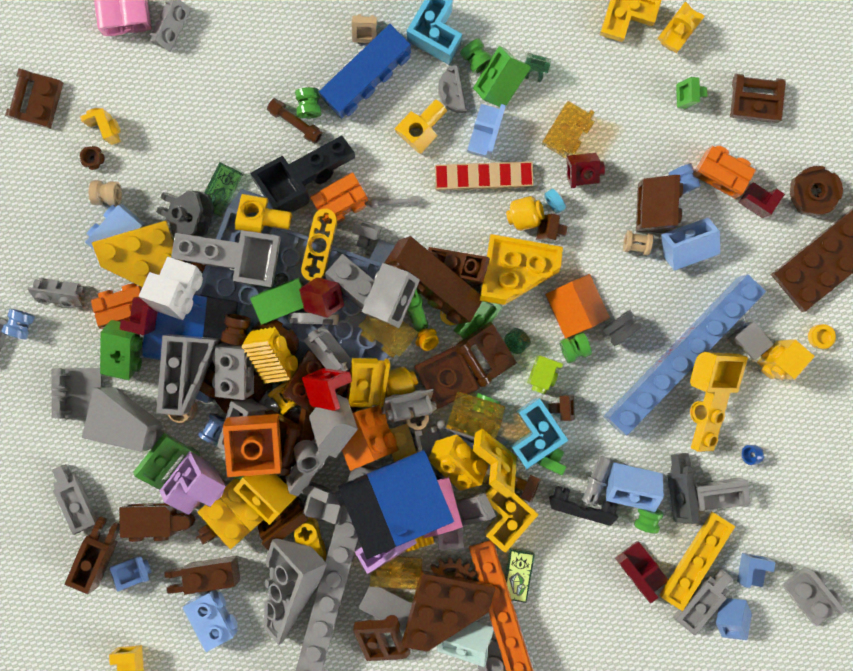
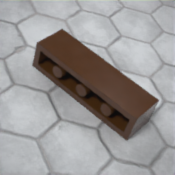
(437, 281)

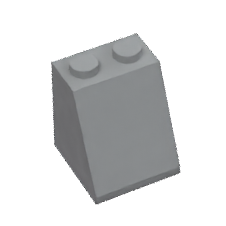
(120, 421)

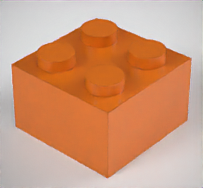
(371, 440)
(252, 445)

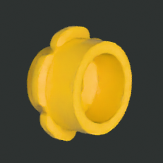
(427, 339)

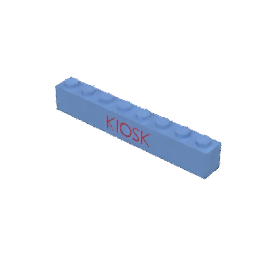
(683, 353)

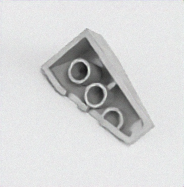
(291, 582)

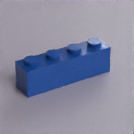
(366, 71)

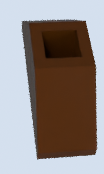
(467, 266)

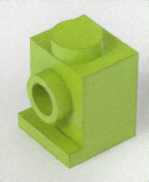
(543, 374)

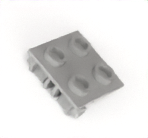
(73, 391)

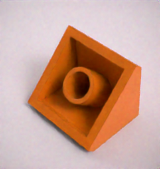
(577, 306)

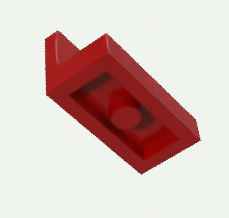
(321, 387)

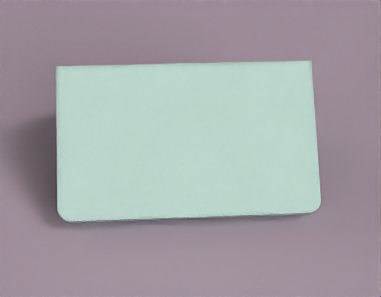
(469, 644)

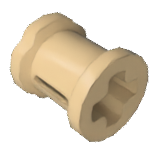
(630, 238)
(414, 425)

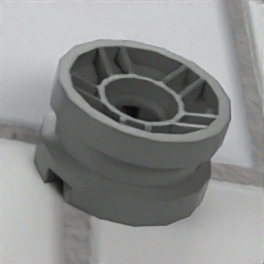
(622, 328)

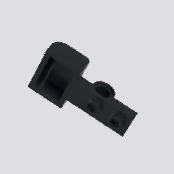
(286, 182)

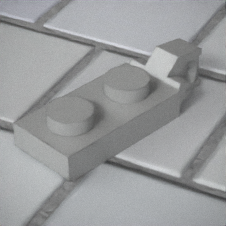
(73, 500)
(704, 602)

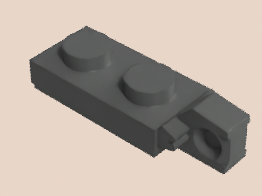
(683, 490)

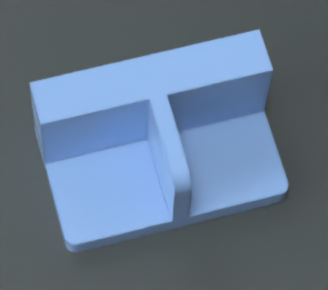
(485, 130)

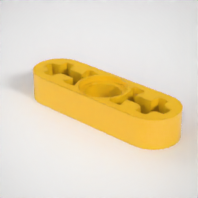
(317, 225)

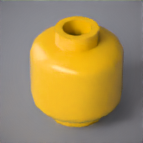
(525, 213)
(400, 381)

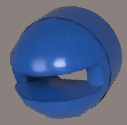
(747, 457)

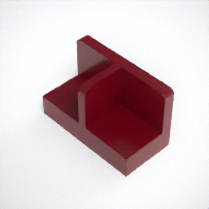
(642, 570)

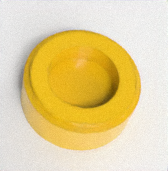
(821, 336)

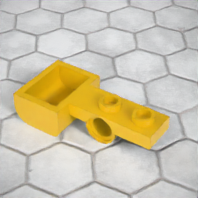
(717, 376)

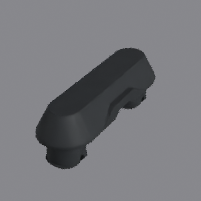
(605, 515)

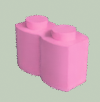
(122, 16)

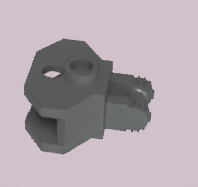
(186, 212)

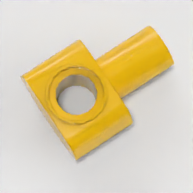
(424, 122)
(264, 216)

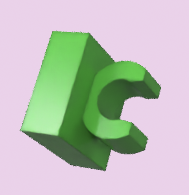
(689, 92)
(552, 462)

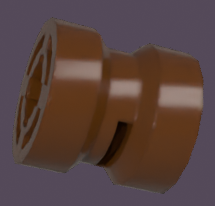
(236, 330)

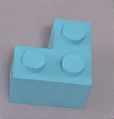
(431, 33)
(543, 435)

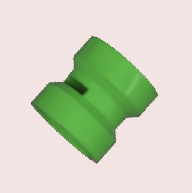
(476, 55)
(308, 102)
(575, 347)

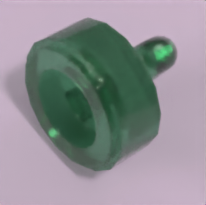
(517, 341)

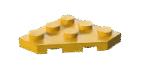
(136, 252)
(517, 267)

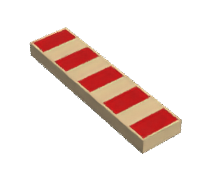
(484, 176)

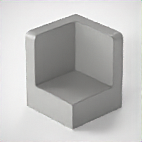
(751, 339)

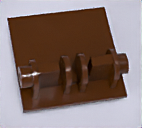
(295, 389)

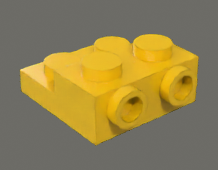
(230, 516)

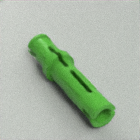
(417, 313)

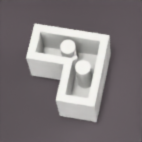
(173, 288)

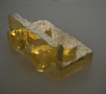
(567, 129)
(394, 339)
(473, 413)
(398, 573)

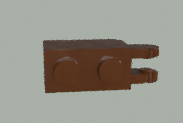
(152, 520)
(93, 558)
(205, 575)

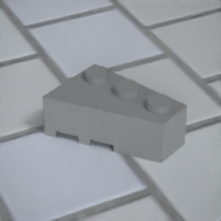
(182, 371)

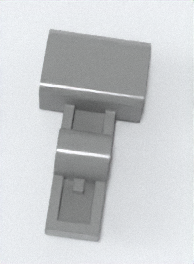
(252, 257)
(331, 434)

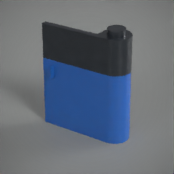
(203, 320)
(395, 504)

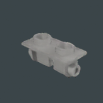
(173, 18)
(46, 292)
(328, 349)
(398, 406)

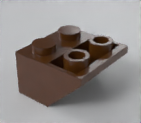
(658, 204)

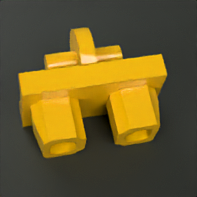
(680, 28)

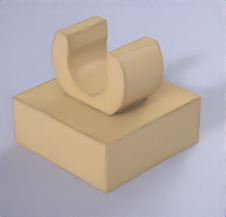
(364, 28)

